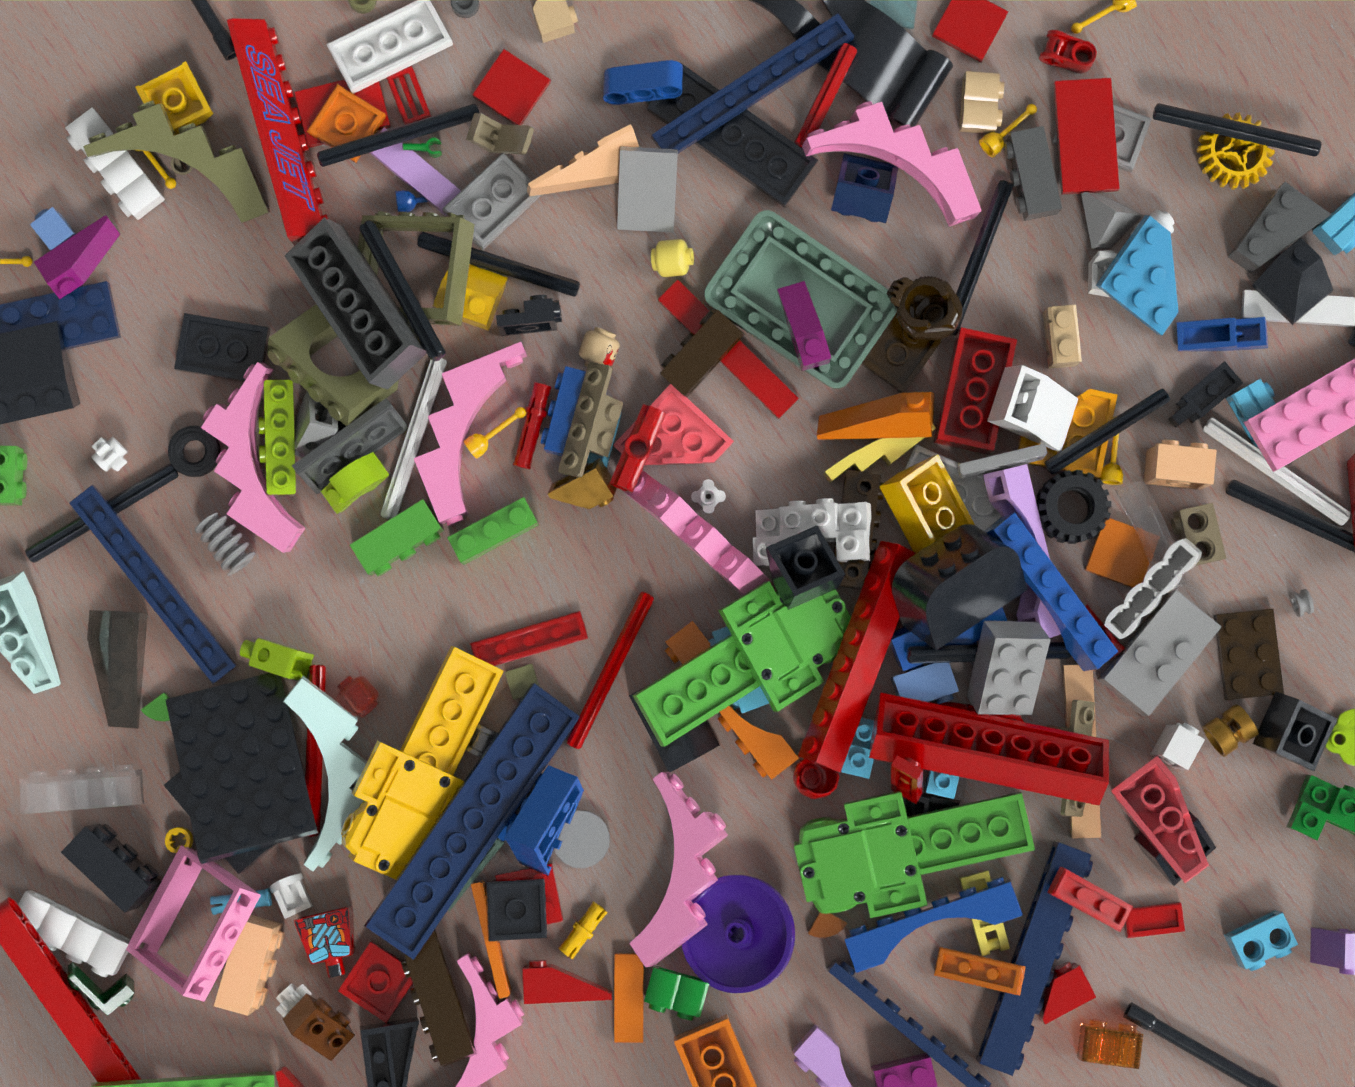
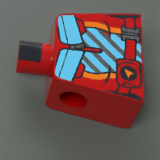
(328, 938)

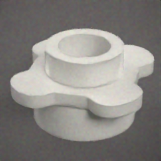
(700, 496)

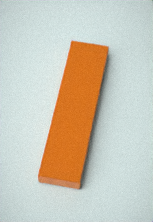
(493, 947)

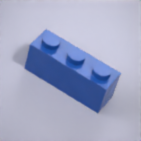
(562, 410)

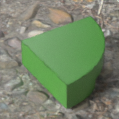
(157, 708)

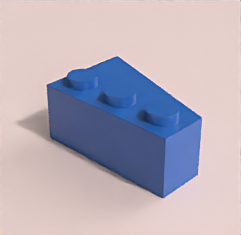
(542, 817)

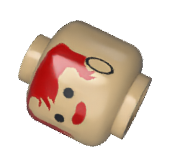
(599, 347)

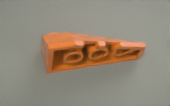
(889, 417)

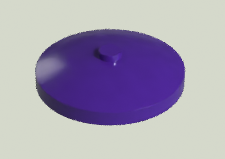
(745, 937)

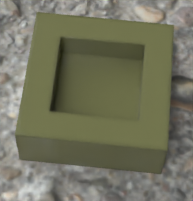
(521, 679)

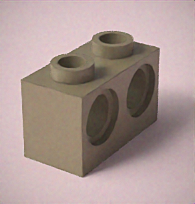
(1207, 532)

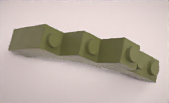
(154, 133)

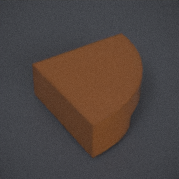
(826, 925)

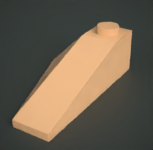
(586, 168)

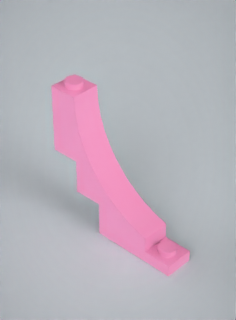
(469, 389)

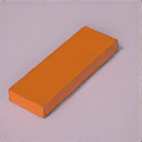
(979, 971)
(628, 998)

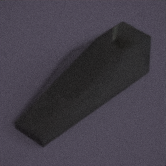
(118, 654)

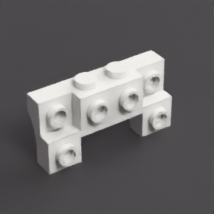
(842, 523)

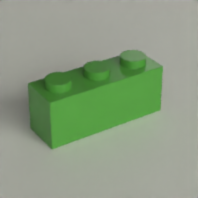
(493, 531)
(397, 538)

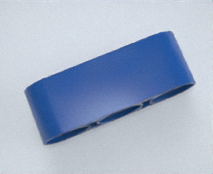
(643, 82)

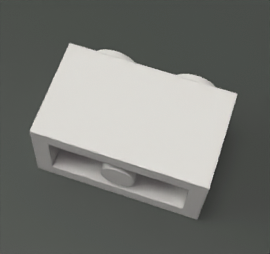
(1178, 745)

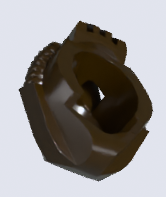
(926, 307)

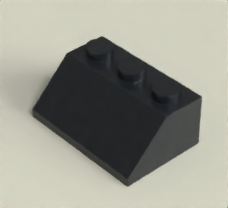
(685, 748)

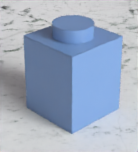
(52, 227)

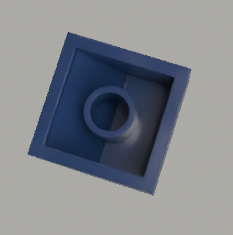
(865, 188)

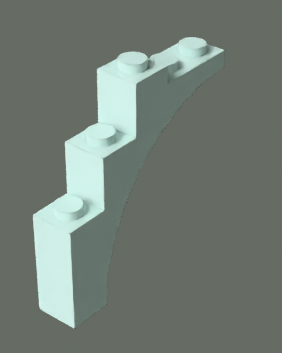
(329, 725)

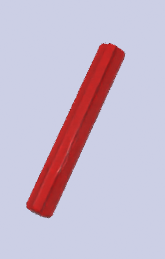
(827, 92)

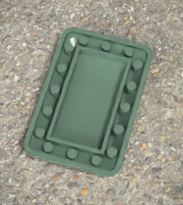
(778, 254)

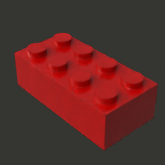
(971, 390)

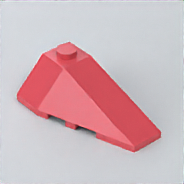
(1159, 811)

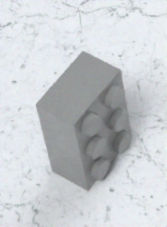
(1008, 667)

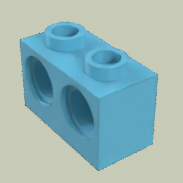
(1259, 932)

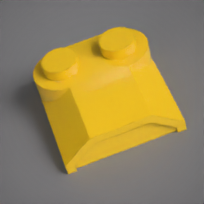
(179, 95)

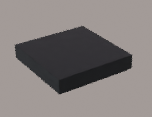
(516, 910)

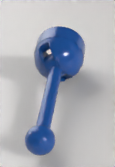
(407, 201)

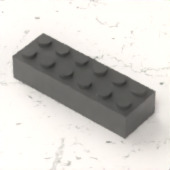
(356, 303)

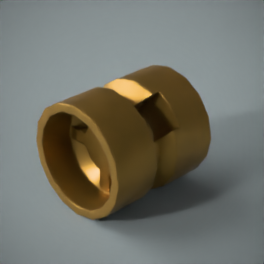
(1222, 736)

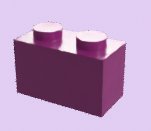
(905, 1072)

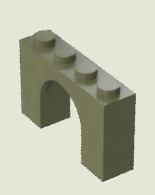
(343, 396)

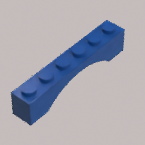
(1078, 628)
(992, 904)

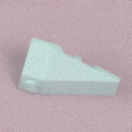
(24, 635)

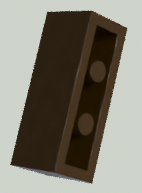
(701, 352)

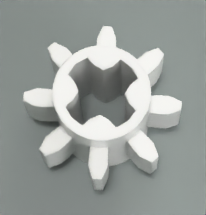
(109, 454)
(290, 997)

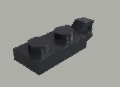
(1206, 394)

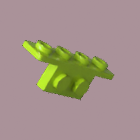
(279, 437)

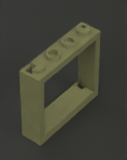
(459, 262)

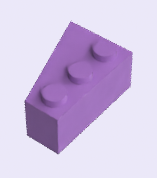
(1333, 949)

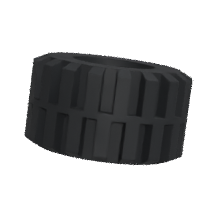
(1096, 506)

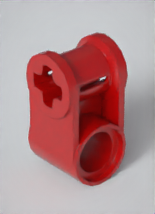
(1065, 53)

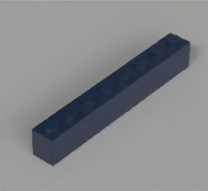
(1036, 950)

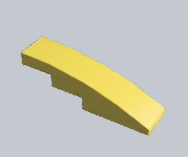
(886, 448)

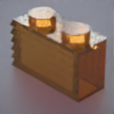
(1110, 1044)

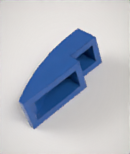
(1222, 334)

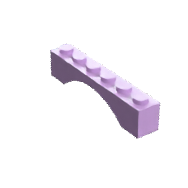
(1010, 493)
(821, 1056)

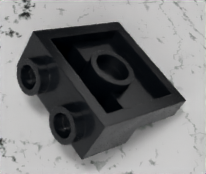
(539, 316)

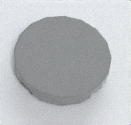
(583, 840)

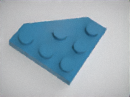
(1144, 276)

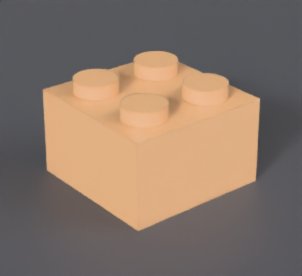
(1180, 465)

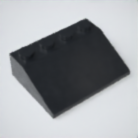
(35, 373)

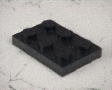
(220, 347)

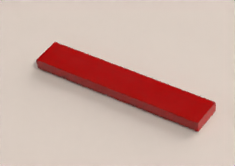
(739, 360)

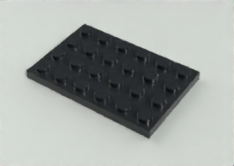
(240, 767)

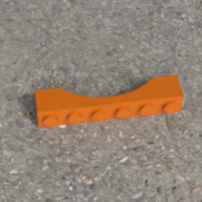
(767, 748)

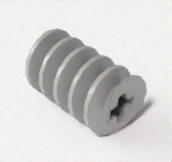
(224, 543)

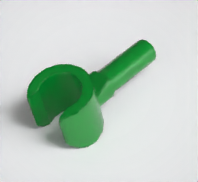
(424, 147)

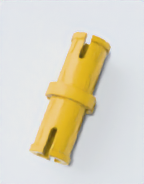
(583, 930)

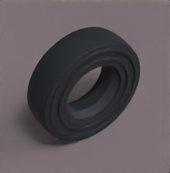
(176, 451)

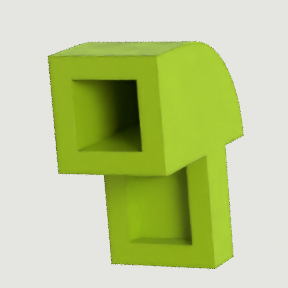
(354, 481)

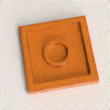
(345, 119)
(1118, 555)

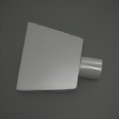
(312, 433)

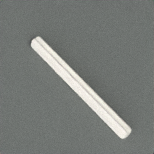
(413, 438)
(1282, 476)

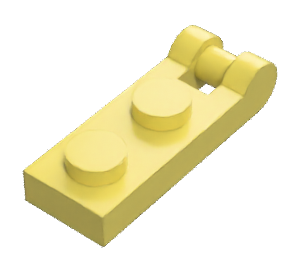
(981, 927)

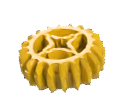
(1239, 172)

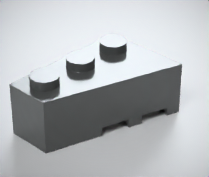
(1276, 226)

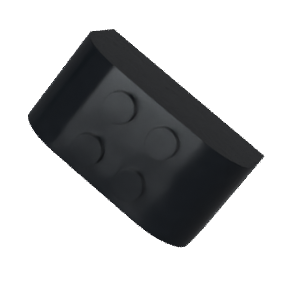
(956, 584)

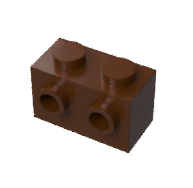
(319, 1026)

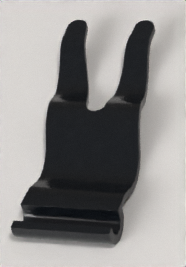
(888, 60)

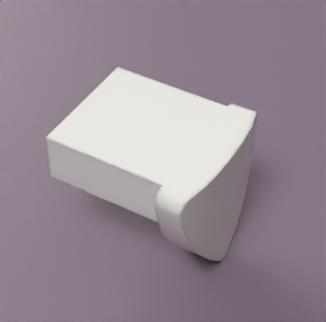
(291, 895)

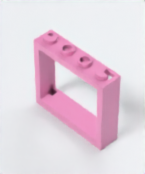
(163, 911)

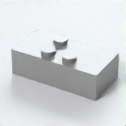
(1159, 653)

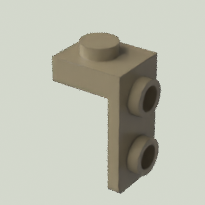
(498, 137)

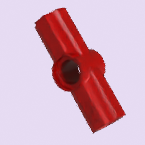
(645, 432)

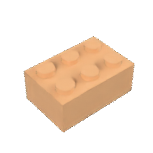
(249, 966)

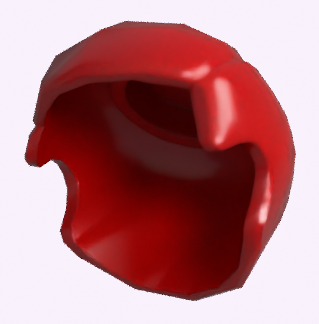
(814, 779)

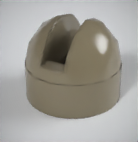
(177, 167)

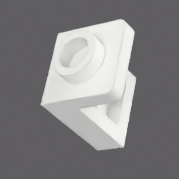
(1097, 268)

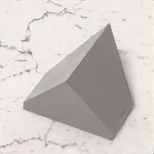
(1106, 219)

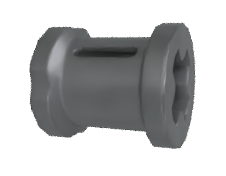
(481, 740)

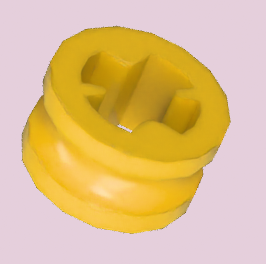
(177, 831)

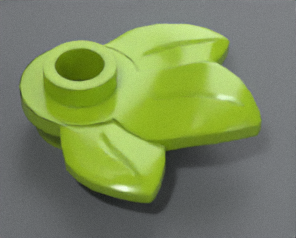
(1346, 728)

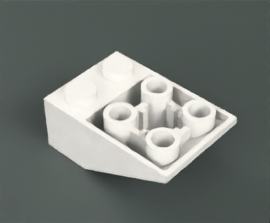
(1033, 407)

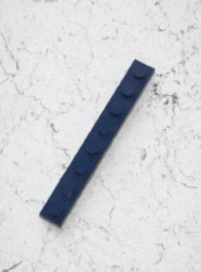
(754, 85)
(153, 584)
(909, 1027)

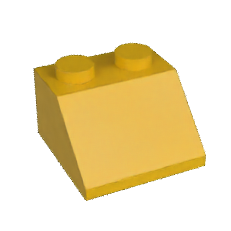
(481, 297)

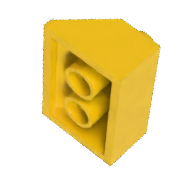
(925, 502)

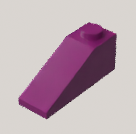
(76, 258)
(804, 326)

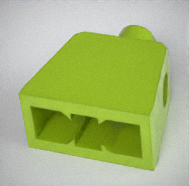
(277, 658)

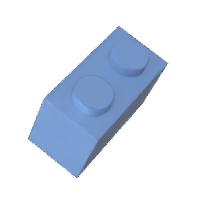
(927, 683)

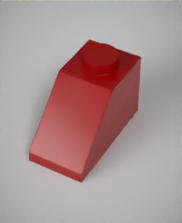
(1066, 992)

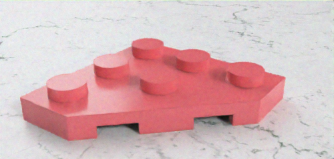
(684, 436)

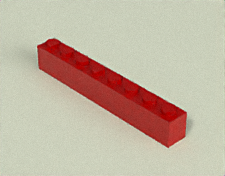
(856, 663)

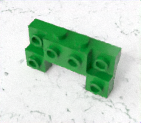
(1323, 803)

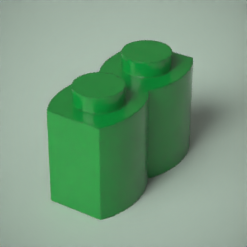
(676, 992)

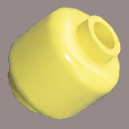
(672, 258)

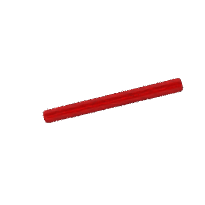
(610, 670)
(314, 757)

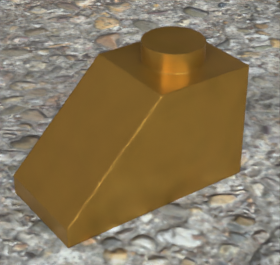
(585, 491)

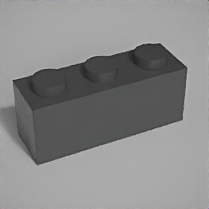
(1032, 173)

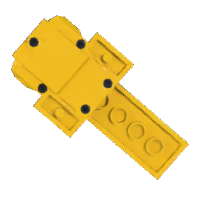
(413, 786)

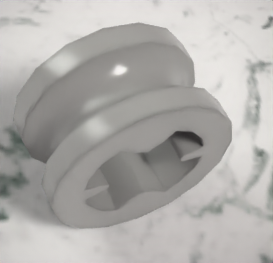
(1302, 602)

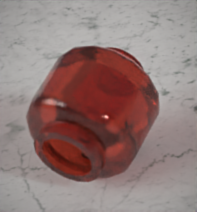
(357, 696)

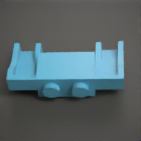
(860, 764)

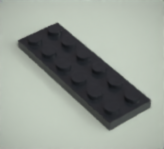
(743, 143)

